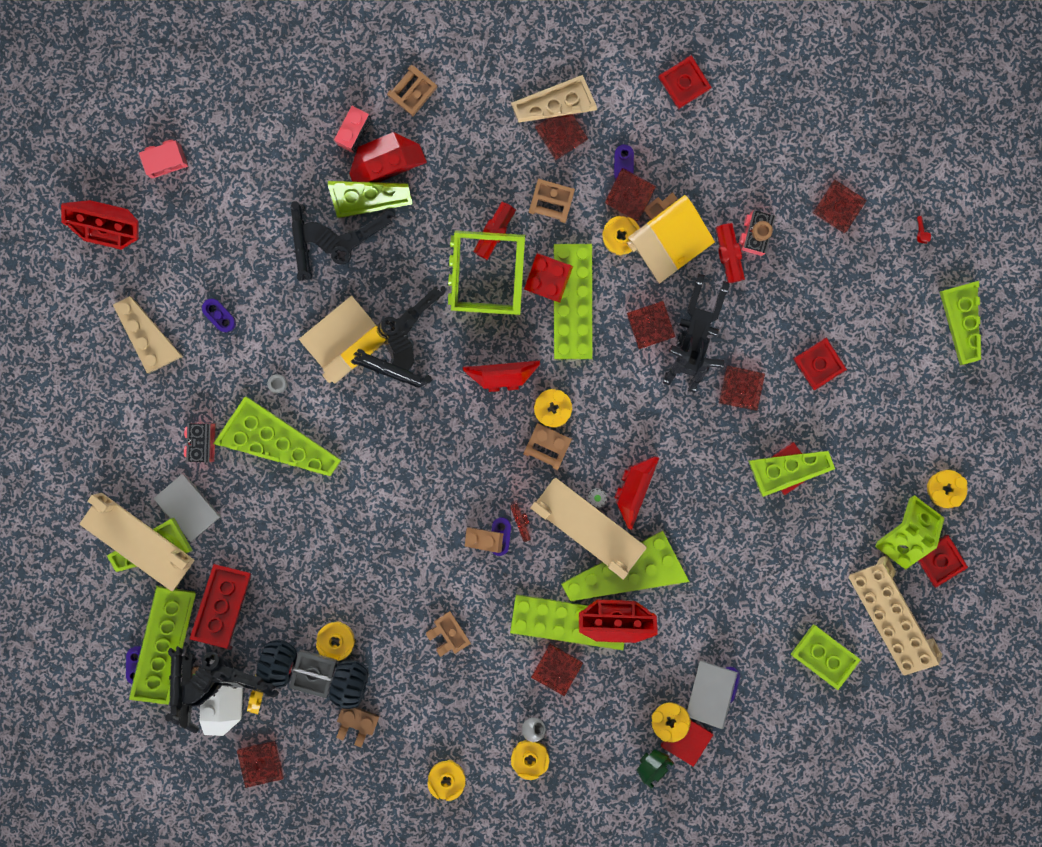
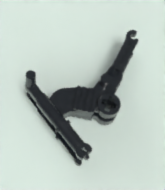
(328, 239)
(694, 341)
(399, 344)
(205, 683)

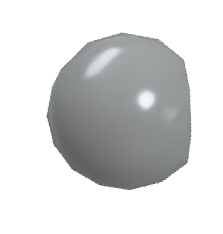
(533, 729)

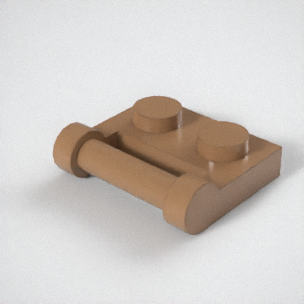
(416, 94)
(552, 194)
(551, 440)

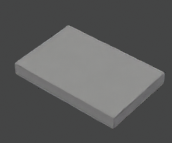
(187, 506)
(711, 694)

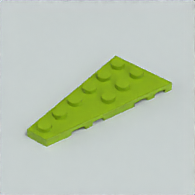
(267, 436)
(654, 568)

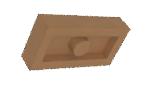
(484, 540)

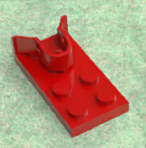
(220, 606)

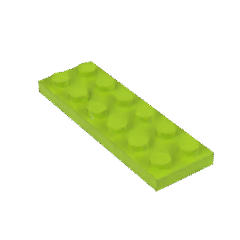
(574, 311)
(552, 621)
(164, 630)

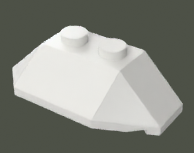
(222, 711)

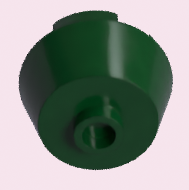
(653, 767)

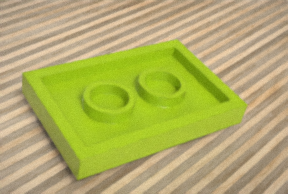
(825, 657)

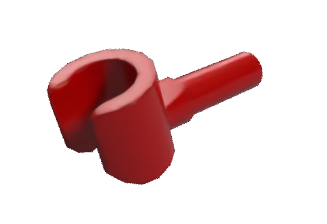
(922, 237)

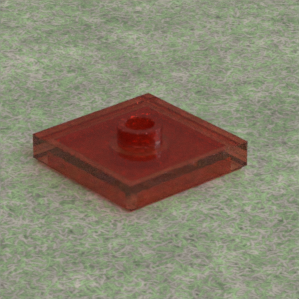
(561, 134)
(630, 194)
(839, 206)
(650, 325)
(741, 388)
(521, 520)
(557, 669)
(260, 764)

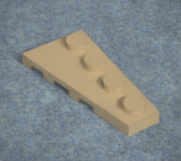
(559, 100)
(146, 337)

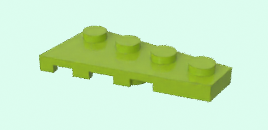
(366, 197)
(964, 320)
(785, 471)
(169, 530)

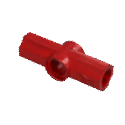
(497, 224)
(730, 253)

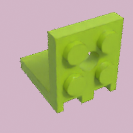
(918, 535)

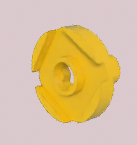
(610, 234)
(547, 417)
(938, 495)
(346, 642)
(255, 702)
(665, 731)
(537, 767)
(445, 791)

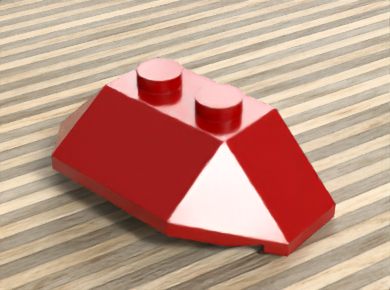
(385, 158)
(101, 223)
(502, 375)
(634, 488)
(617, 621)

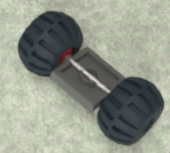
(313, 673)

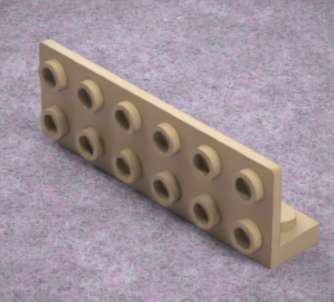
(589, 527)
(136, 541)
(894, 618)

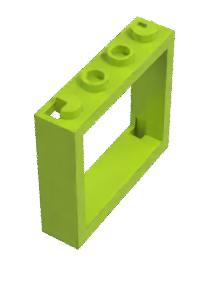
(454, 261)

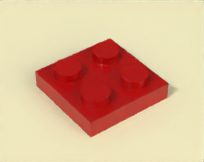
(548, 277)

